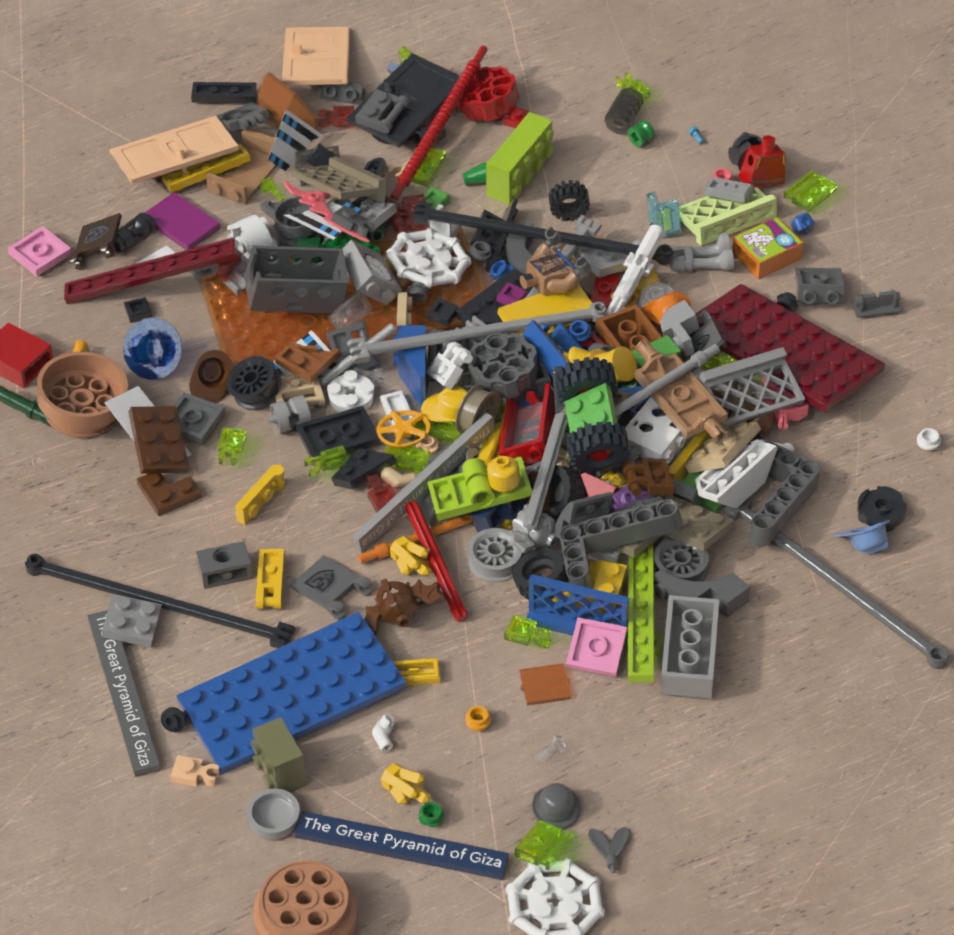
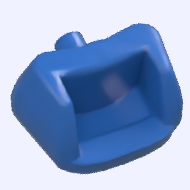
(801, 223)

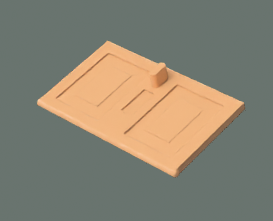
(316, 56)
(174, 150)

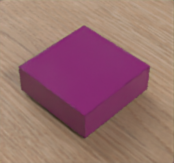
(511, 294)

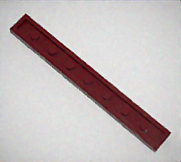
(151, 270)

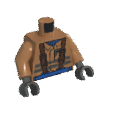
(550, 270)

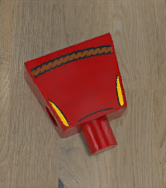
(764, 164)

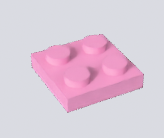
(39, 251)
(596, 647)

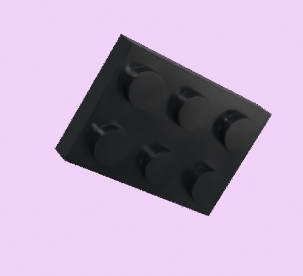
(347, 428)

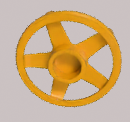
(402, 428)

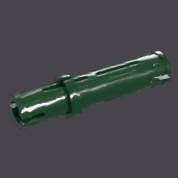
(22, 404)

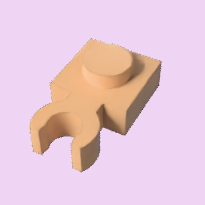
(191, 770)

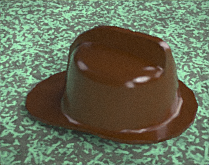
(211, 375)

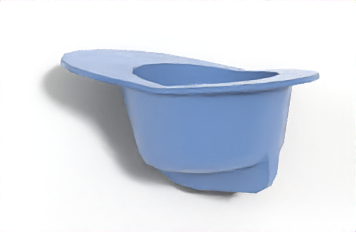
(867, 539)

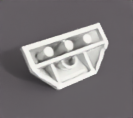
(740, 478)

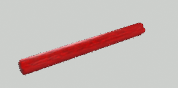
(436, 561)

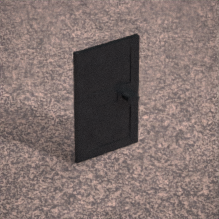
(426, 88)

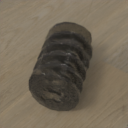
(623, 110)

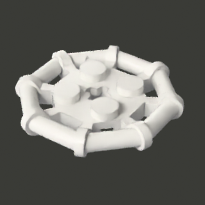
(418, 255)
(558, 888)

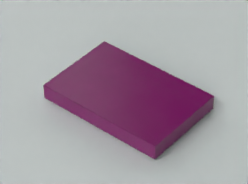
(182, 221)

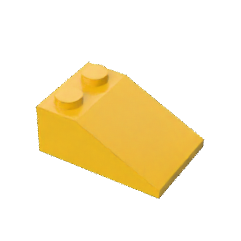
(606, 577)

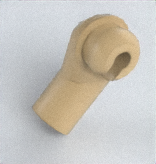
(394, 478)

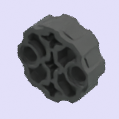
(504, 364)

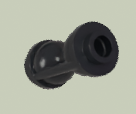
(141, 225)

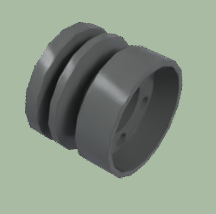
(288, 229)

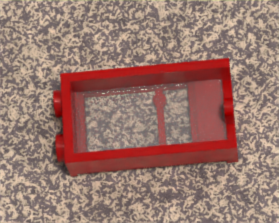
(528, 428)

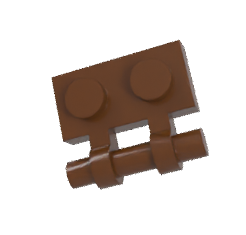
(650, 475)

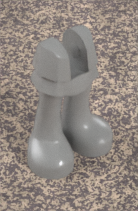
(712, 257)

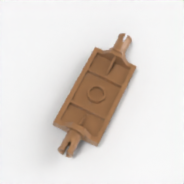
(684, 399)

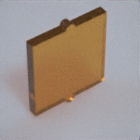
(545, 684)

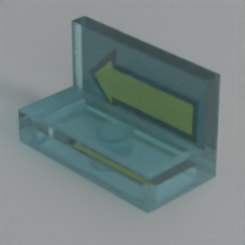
(664, 214)

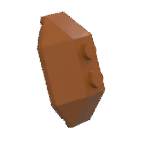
(278, 97)

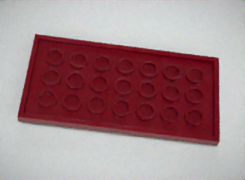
(820, 362)

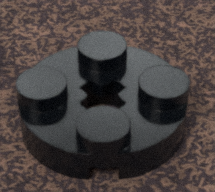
(890, 498)

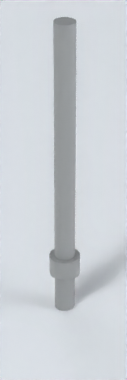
(696, 360)

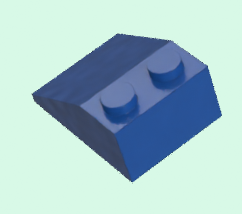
(412, 363)

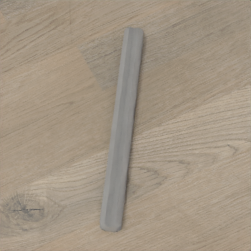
(545, 471)

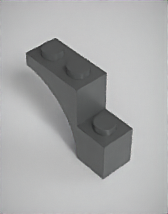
(730, 590)

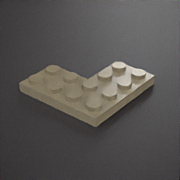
(699, 528)

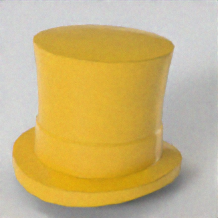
(622, 360)

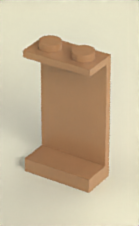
(242, 182)

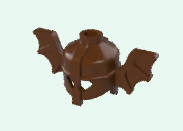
(400, 606)

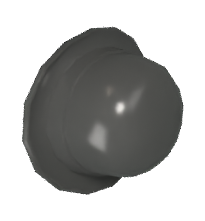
(556, 805)

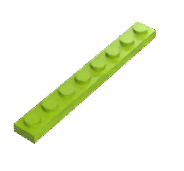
(641, 617)

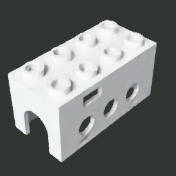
(656, 442)

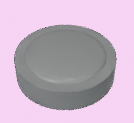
(273, 814)

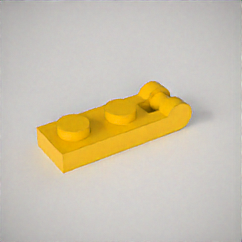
(260, 493)
(270, 578)

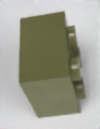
(278, 756)

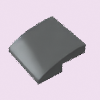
(583, 510)

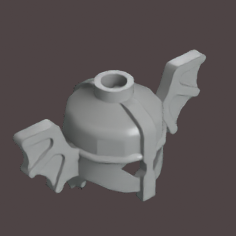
(537, 538)

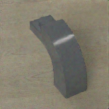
(517, 250)

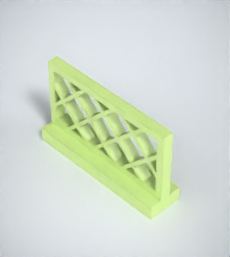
(727, 220)

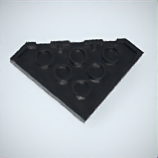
(485, 305)

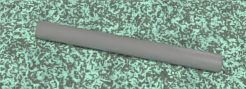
(347, 362)

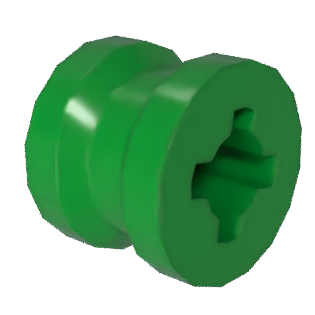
(641, 133)

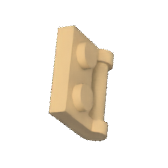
(296, 386)

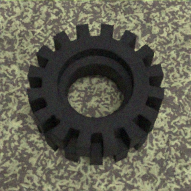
(569, 191)

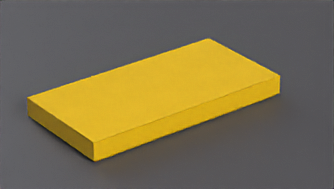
(545, 305)

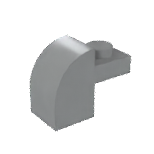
(678, 324)

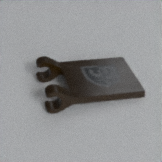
(97, 236)

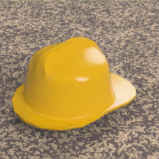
(443, 406)

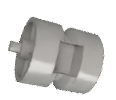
(288, 414)

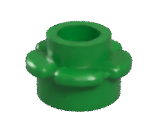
(429, 809)

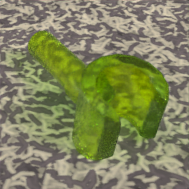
(268, 185)

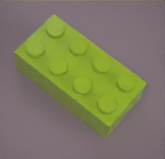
(519, 158)

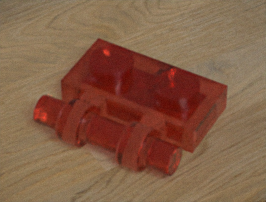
(407, 208)

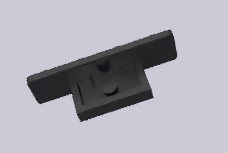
(495, 239)

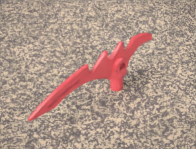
(318, 205)

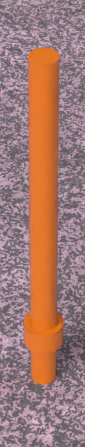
(382, 550)

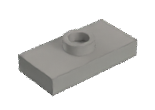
(728, 190)

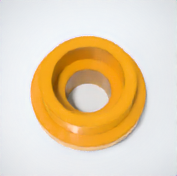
(478, 712)

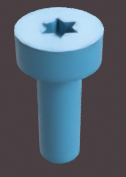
(693, 131)

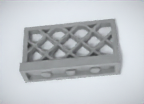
(747, 368)

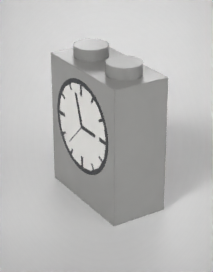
(370, 273)

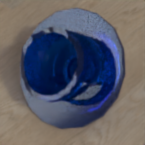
(152, 348)

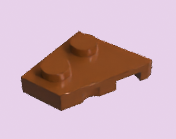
(306, 361)

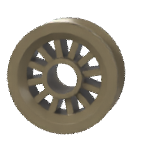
(475, 405)

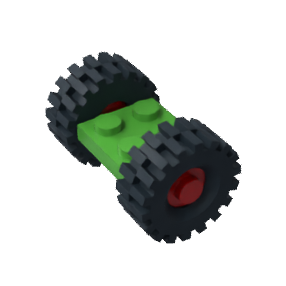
(588, 395)

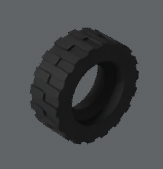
(573, 489)
(535, 561)

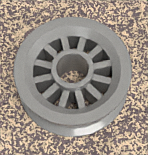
(493, 555)

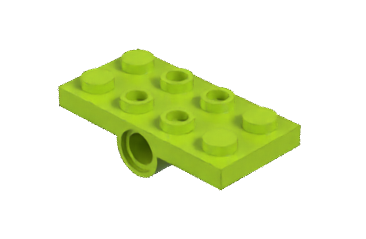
(472, 491)

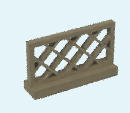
(343, 180)

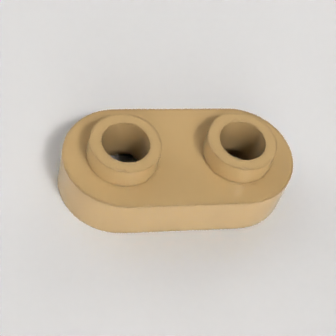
(403, 306)

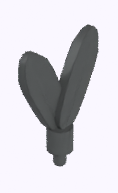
(611, 850)

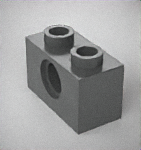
(224, 564)

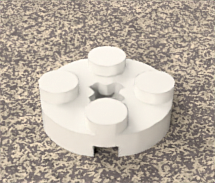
(350, 383)

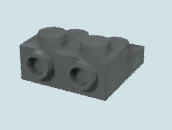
(819, 285)

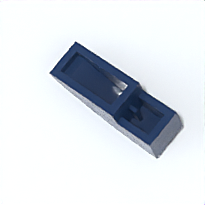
(494, 516)

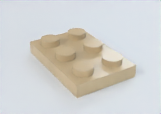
(719, 455)

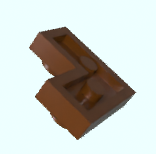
(168, 497)

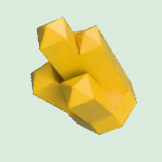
(410, 556)
(404, 784)

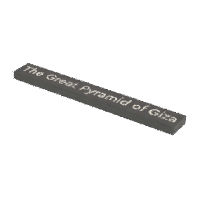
(125, 699)

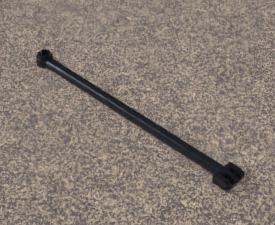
(424, 213)
(278, 636)

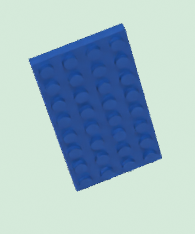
(301, 682)

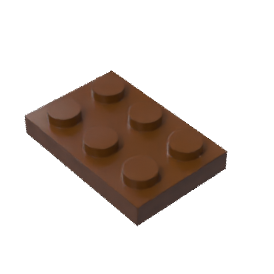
(158, 439)

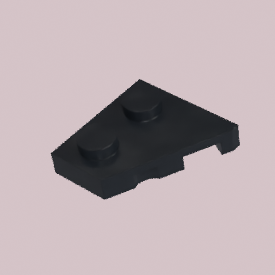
(360, 466)

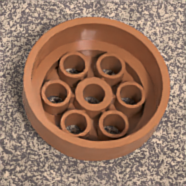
(74, 392)
(296, 885)

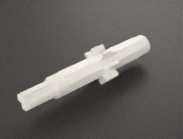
(638, 266)

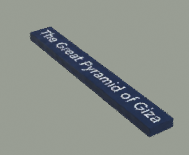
(402, 845)

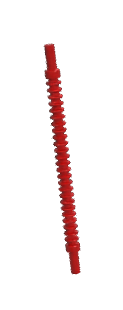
(439, 122)

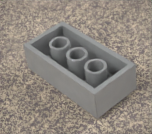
(689, 647)

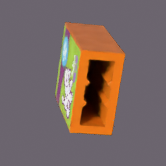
(767, 247)

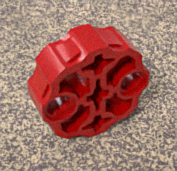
(489, 94)

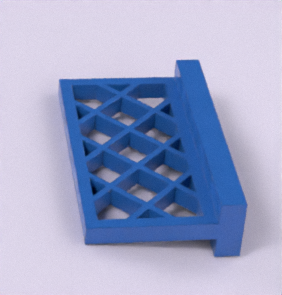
(562, 619)

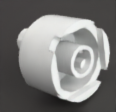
(251, 232)

